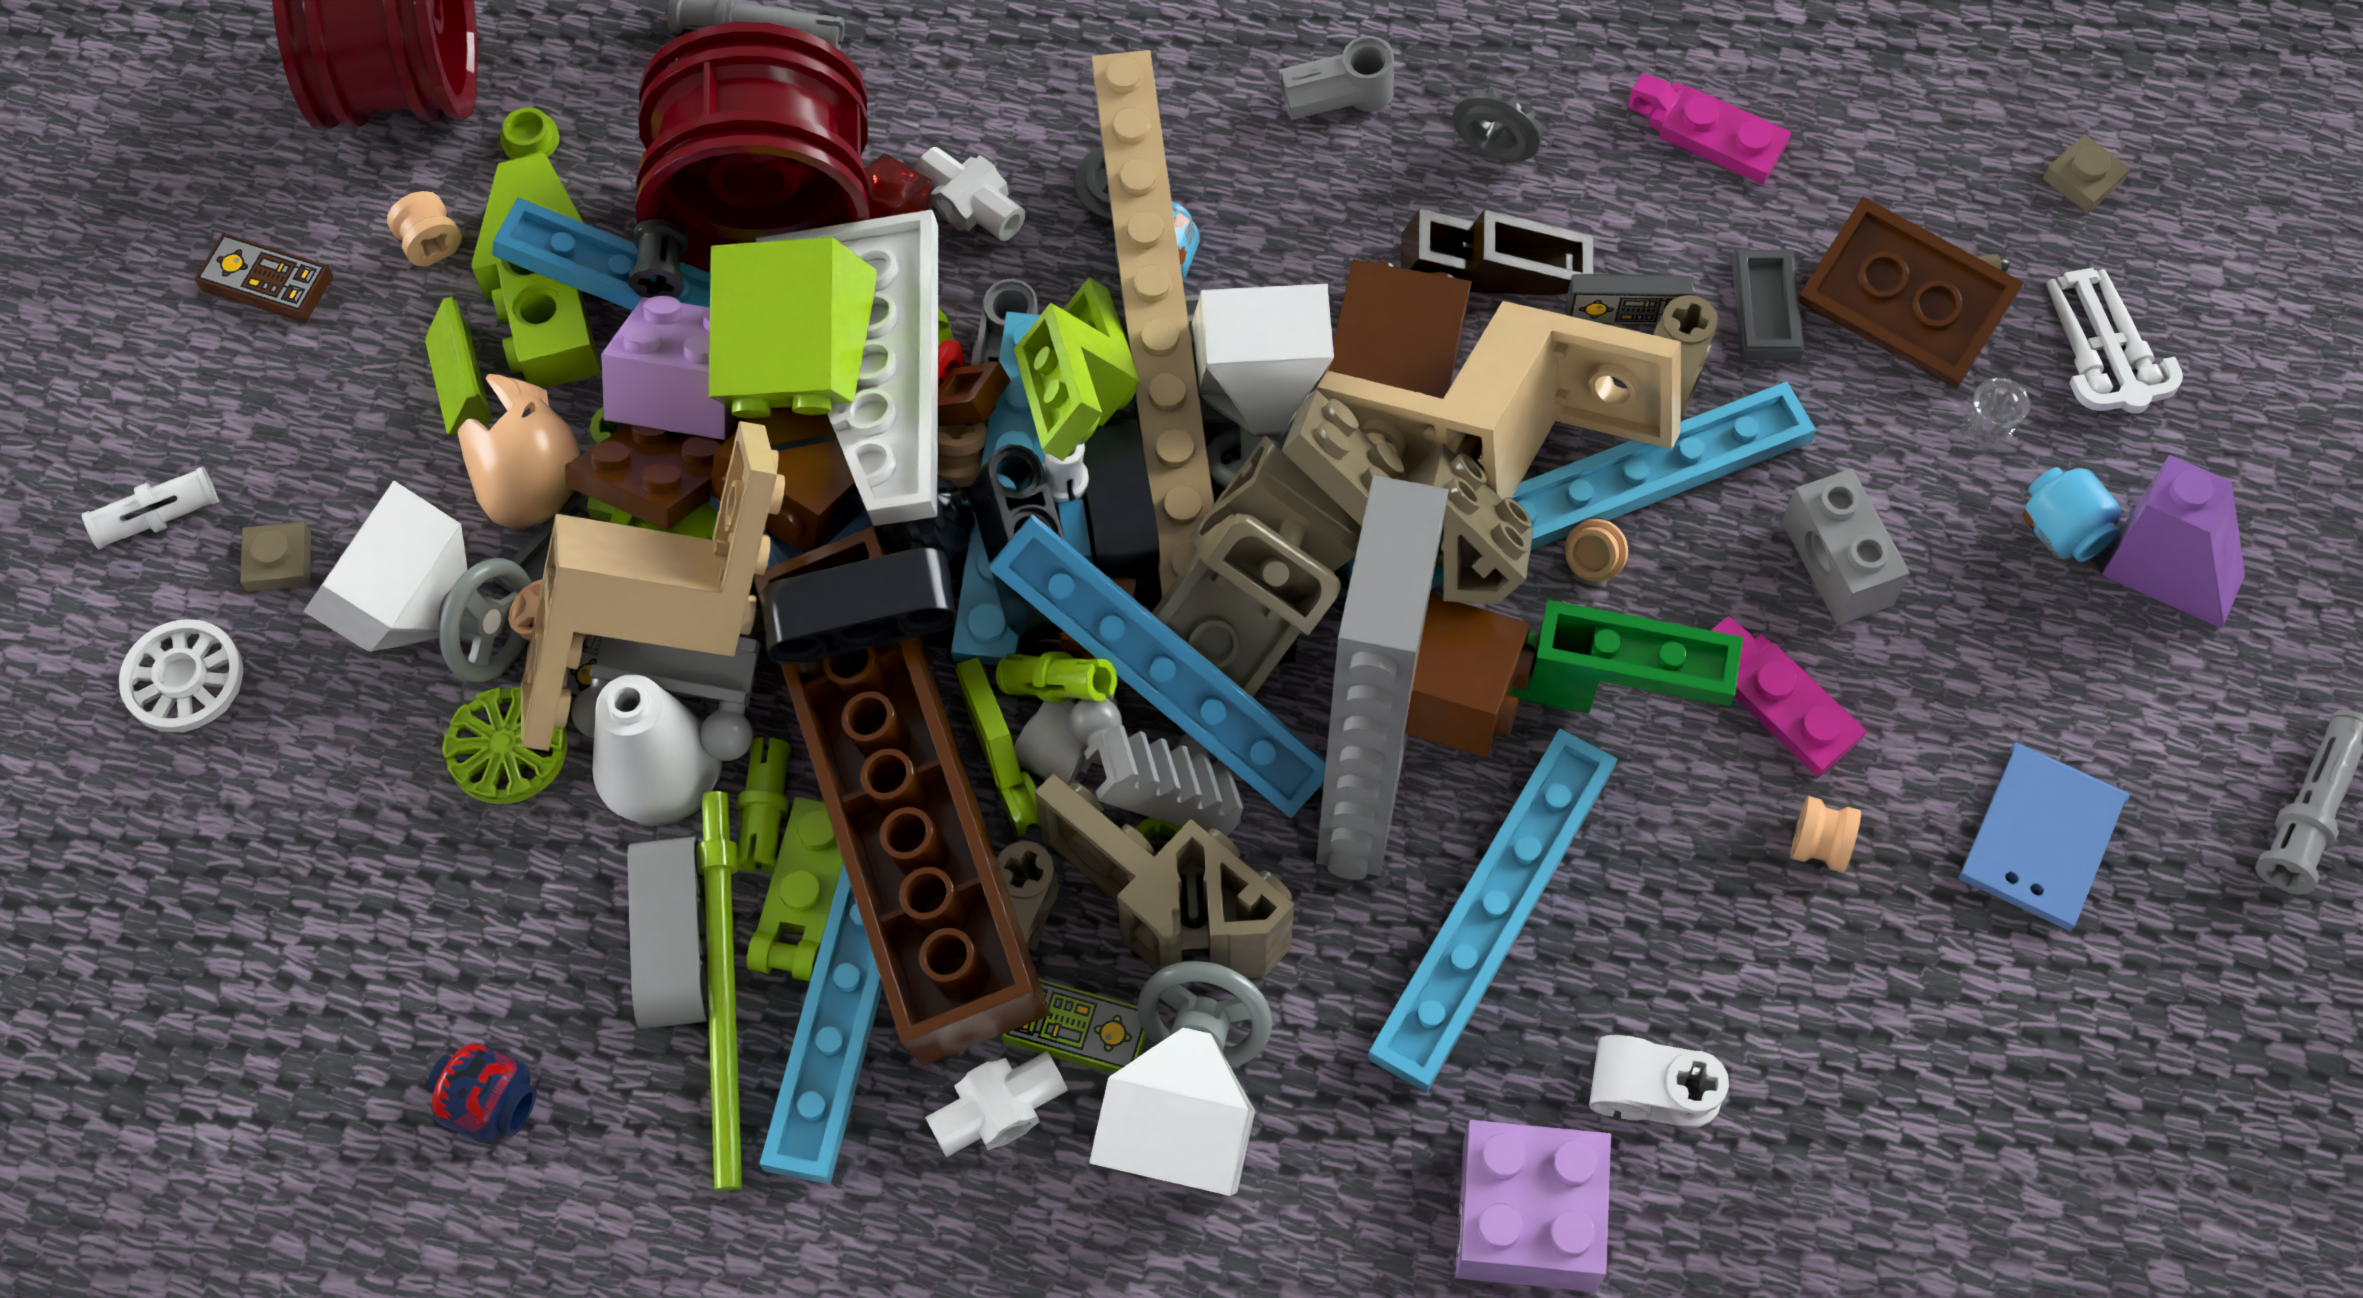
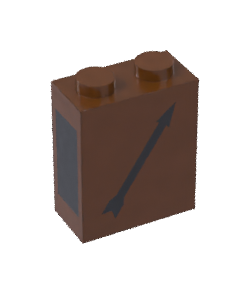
(818, 482)

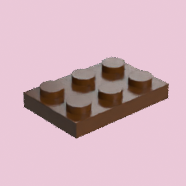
(1910, 292)
(648, 472)

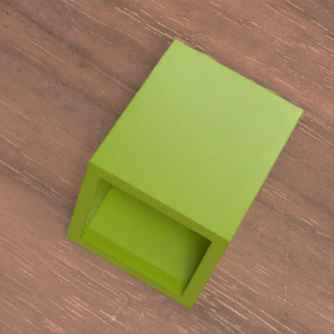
(787, 325)

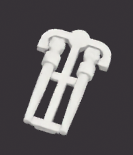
(2095, 390)

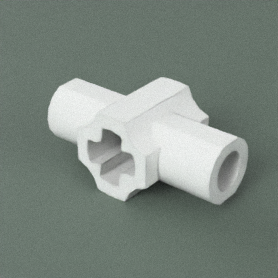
(971, 194)
(996, 1103)

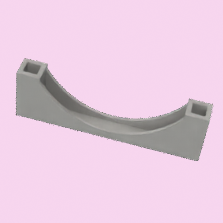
(1377, 672)

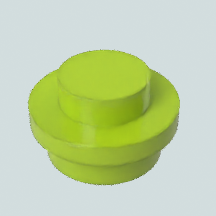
(528, 133)

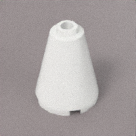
(649, 753)

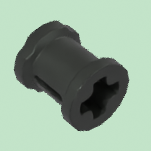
(658, 258)

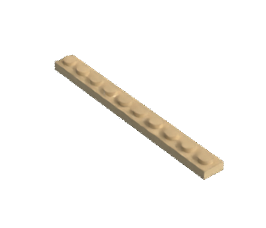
(1153, 303)

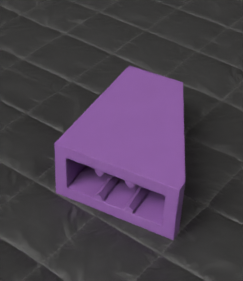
(2182, 543)

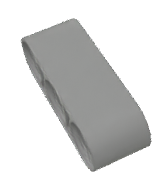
(666, 932)

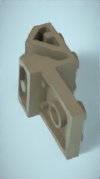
(1484, 536)
(1260, 568)
(1243, 911)

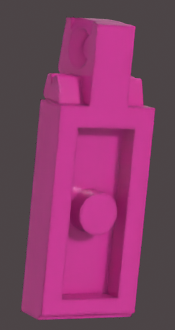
(1710, 127)
(1791, 703)

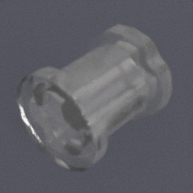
(1995, 413)

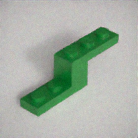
(1593, 645)

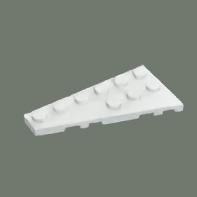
(893, 423)

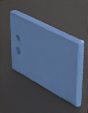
(2044, 835)

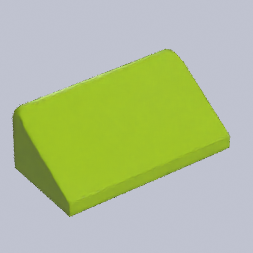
(456, 368)

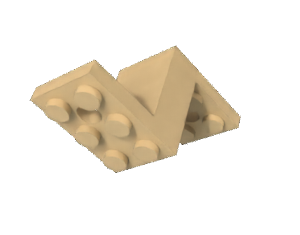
(1516, 385)
(650, 584)

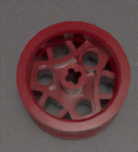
(378, 56)

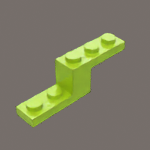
(1076, 369)

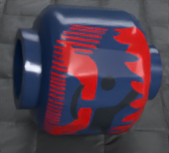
(481, 1093)

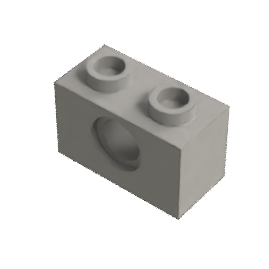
(1845, 546)

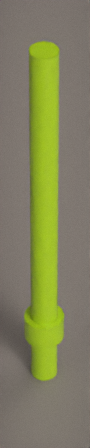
(717, 863)

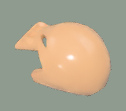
(520, 460)

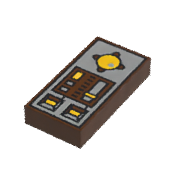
(264, 277)

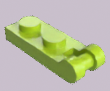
(798, 893)

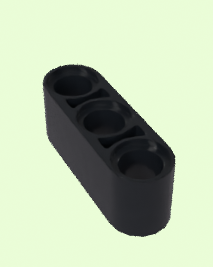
(1119, 499)
(1003, 513)
(858, 606)

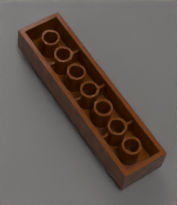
(911, 835)

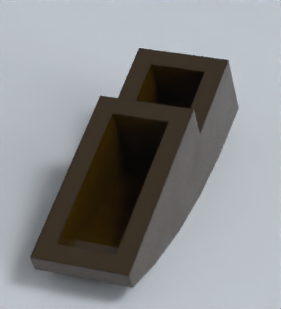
(1497, 252)

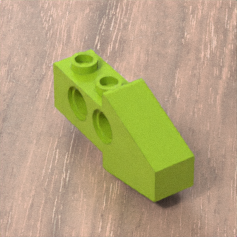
(563, 345)

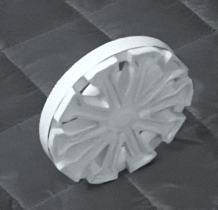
(180, 675)

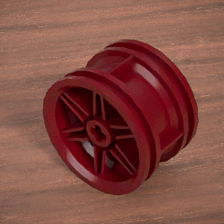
(750, 136)

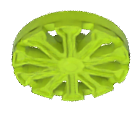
(499, 750)

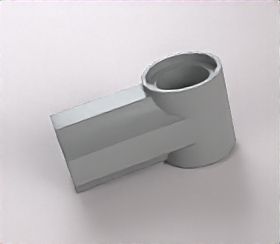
(1356, 78)

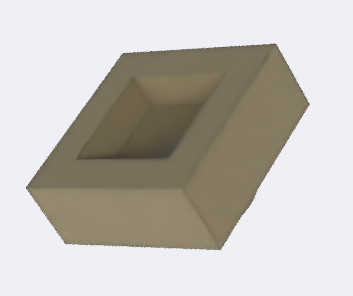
(2086, 173)
(275, 556)

